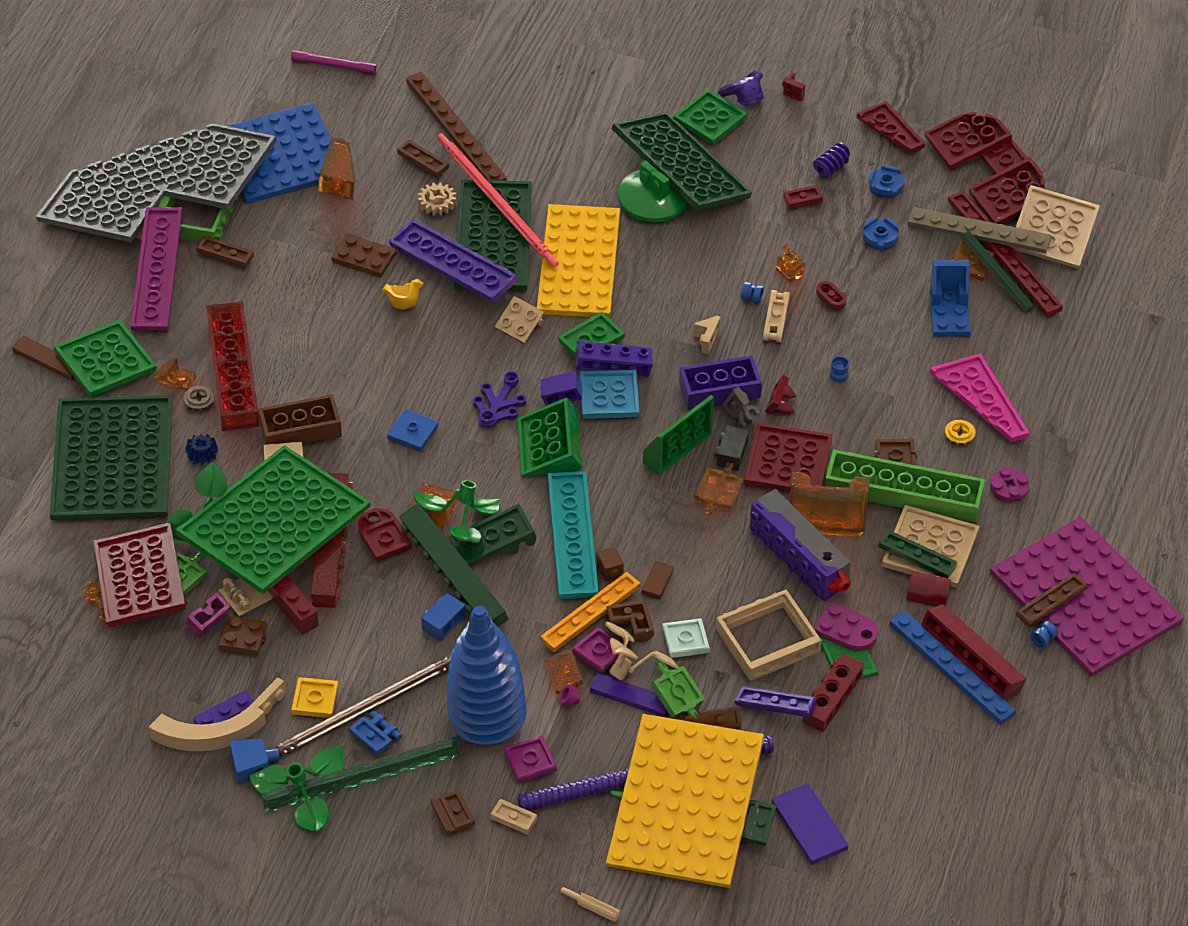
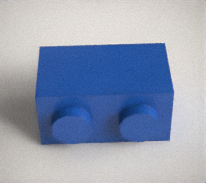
(443, 617)

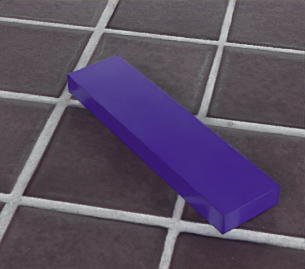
(628, 694)
(775, 701)

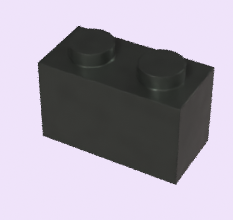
(732, 447)

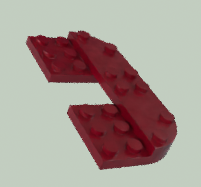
(986, 136)

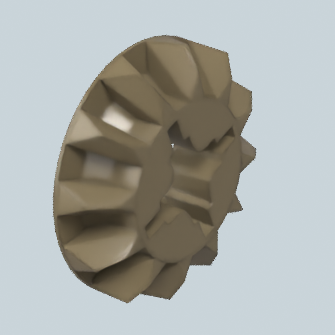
(191, 396)

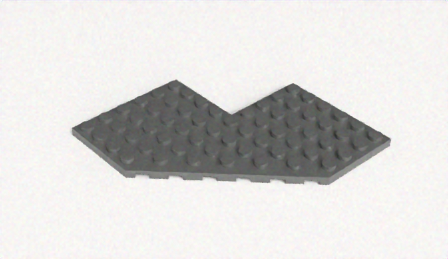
(198, 168)

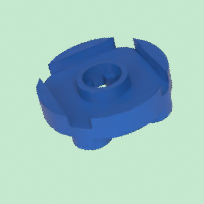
(893, 187)
(877, 240)

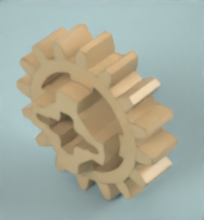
(437, 199)

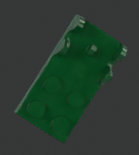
(497, 533)

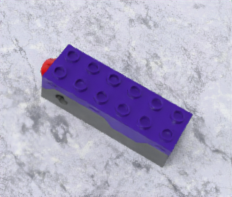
(800, 545)

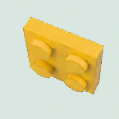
(315, 697)

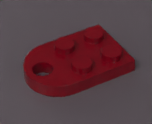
(384, 535)

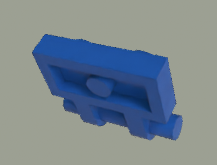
(371, 736)

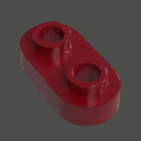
(833, 297)

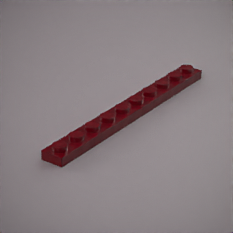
(1010, 259)

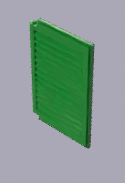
(834, 651)

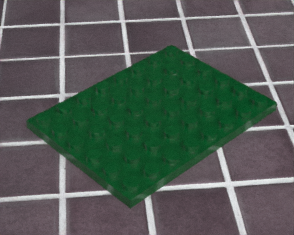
(112, 457)

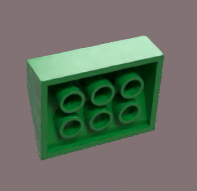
(680, 437)
(550, 440)

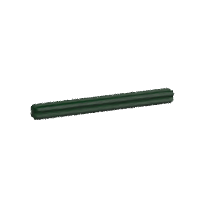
(997, 271)

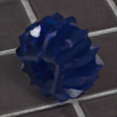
(201, 449)

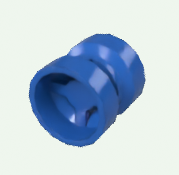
(752, 292)
(839, 368)
(1043, 635)

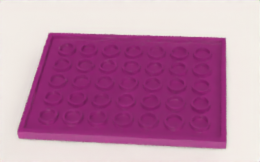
(1105, 620)

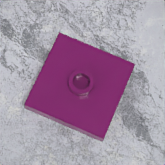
(596, 650)
(530, 759)

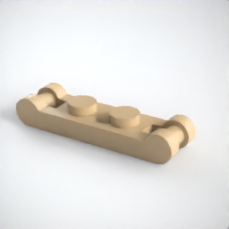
(776, 316)

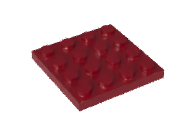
(785, 450)

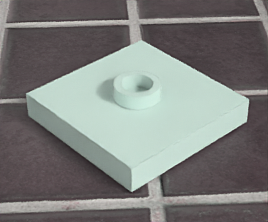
(685, 638)

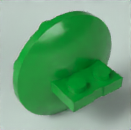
(649, 196)

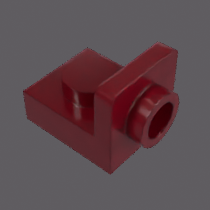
(793, 88)

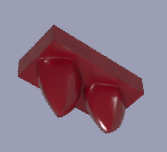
(776, 401)

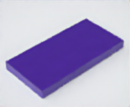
(809, 823)

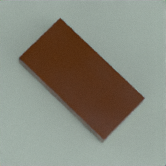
(657, 580)

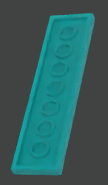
(572, 535)

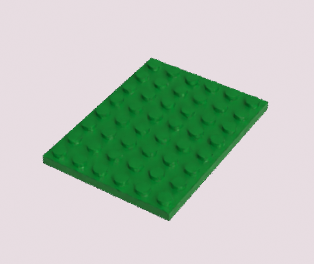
(273, 519)

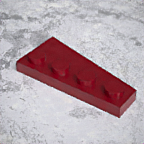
(891, 126)

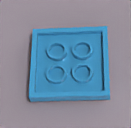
(609, 394)

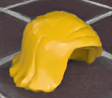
(403, 296)

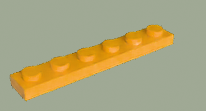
(589, 612)

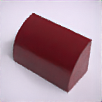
(928, 589)

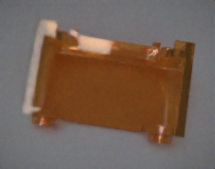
(832, 508)

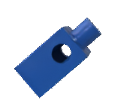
(251, 757)

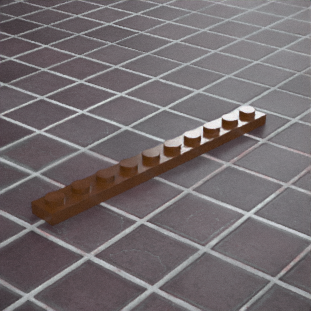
(454, 127)

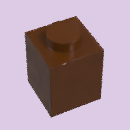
(610, 563)

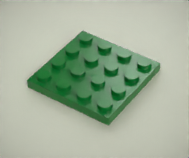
(105, 358)

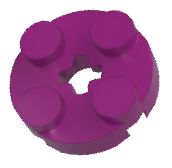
(1009, 476)

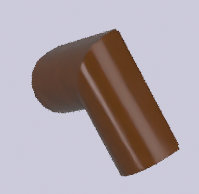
(635, 614)

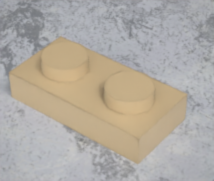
(513, 816)

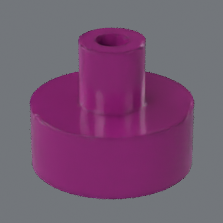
(569, 695)

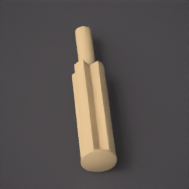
(593, 904)

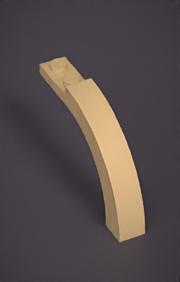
(217, 735)

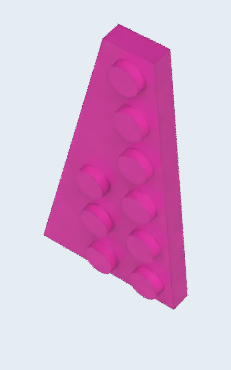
(980, 390)

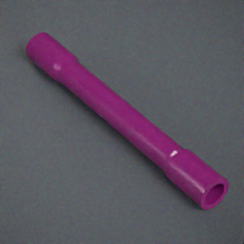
(334, 62)

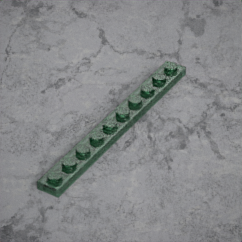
(363, 773)

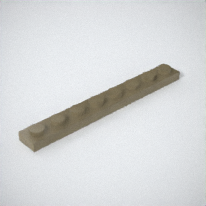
(980, 229)

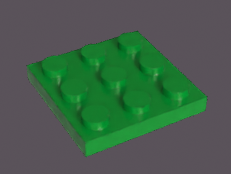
(710, 117)

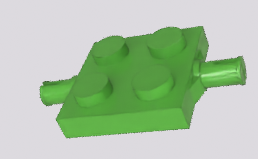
(190, 571)
(677, 691)

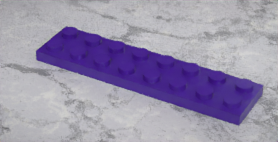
(453, 260)

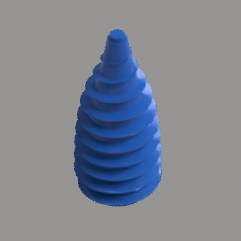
(485, 683)

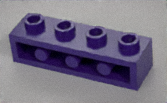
(610, 357)

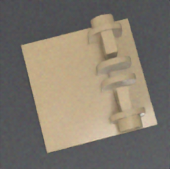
(520, 319)
(242, 596)

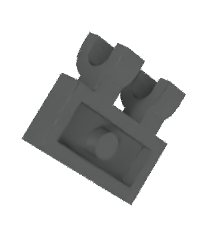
(738, 407)

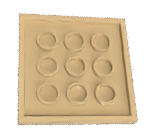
(1064, 218)
(938, 533)

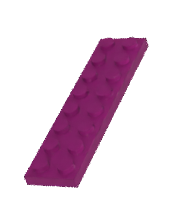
(156, 269)

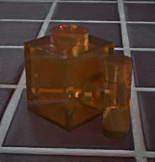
(790, 264)

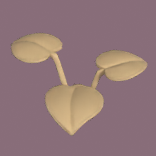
(623, 664)

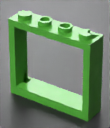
(197, 233)

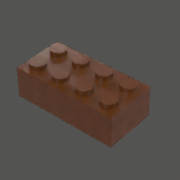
(301, 421)

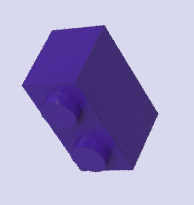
(560, 387)

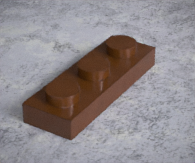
(423, 158)
(225, 251)

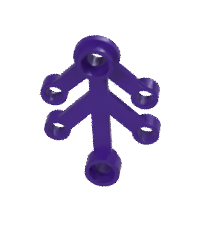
(489, 417)

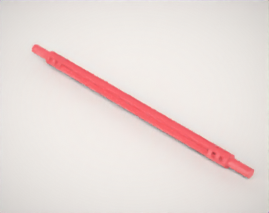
(497, 200)

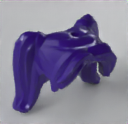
(743, 89)

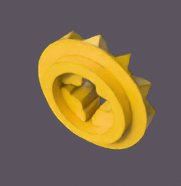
(954, 427)

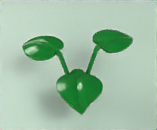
(209, 483)
(466, 496)
(315, 813)

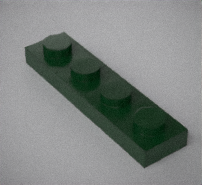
(917, 554)

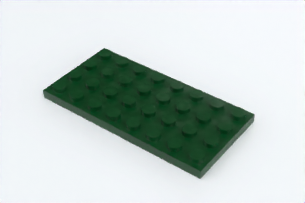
(683, 160)
(489, 232)

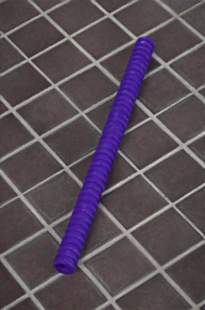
(590, 786)

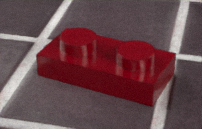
(803, 196)

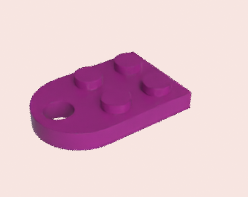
(846, 628)

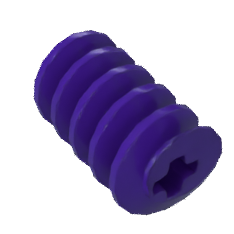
(832, 160)

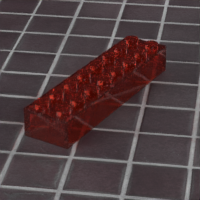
(232, 366)

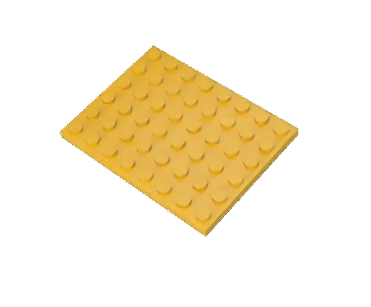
(685, 800)

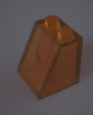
(337, 170)

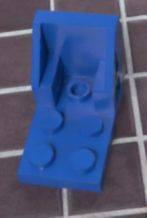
(950, 298)

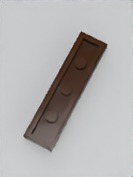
(41, 355)
(1051, 600)

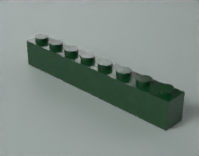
(450, 563)

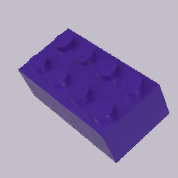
(719, 380)

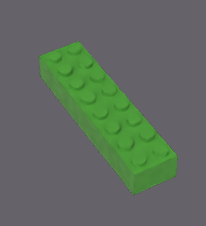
(910, 485)

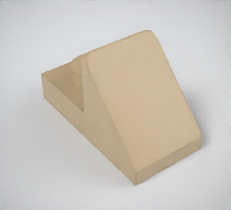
(707, 332)

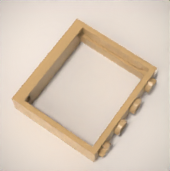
(780, 658)

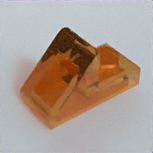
(173, 375)

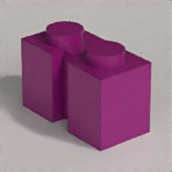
(203, 620)

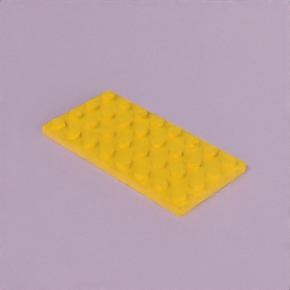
(585, 247)

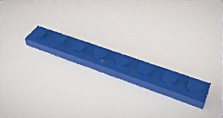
(952, 667)

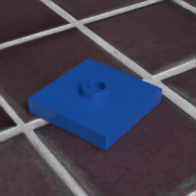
(413, 430)

